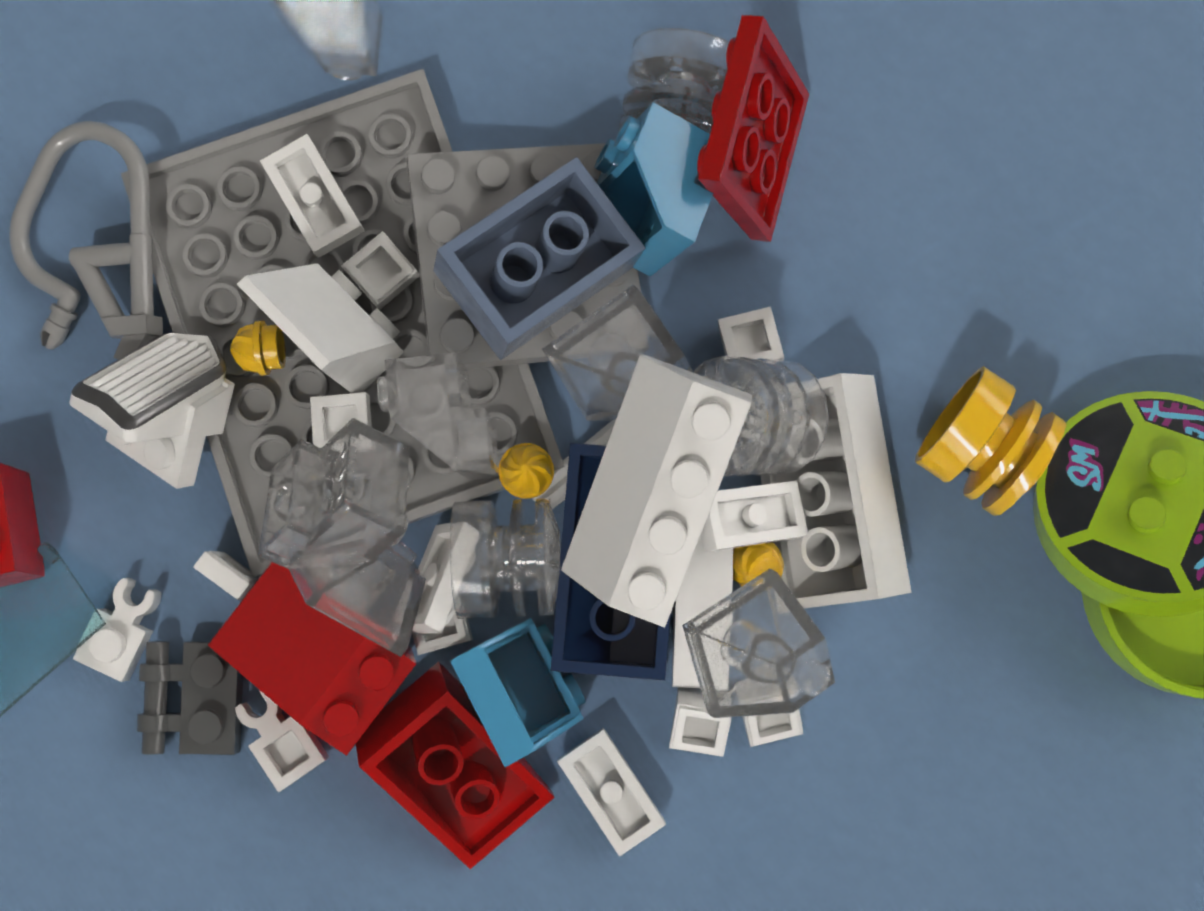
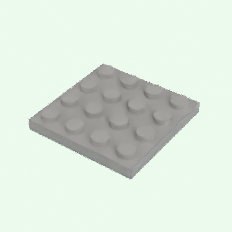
(454, 194)

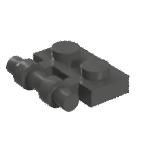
(207, 701)

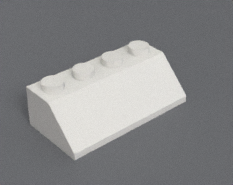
(655, 488)
(848, 506)

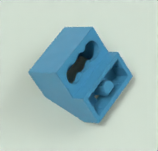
(652, 184)
(517, 692)

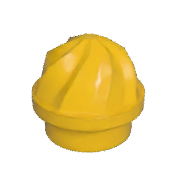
(259, 348)
(526, 470)
(754, 560)

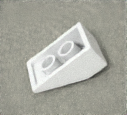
(326, 322)

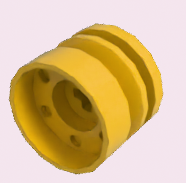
(999, 448)

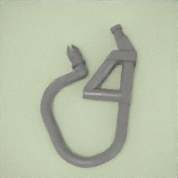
(141, 324)

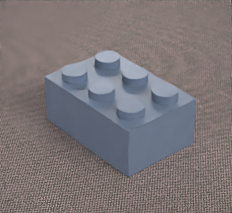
(537, 258)

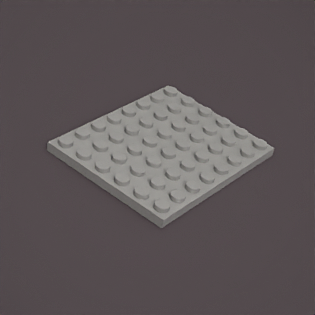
(225, 220)

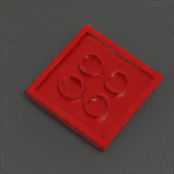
(753, 129)

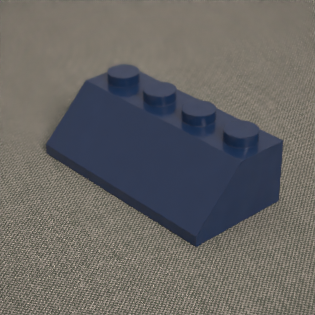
(587, 631)

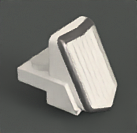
(161, 403)

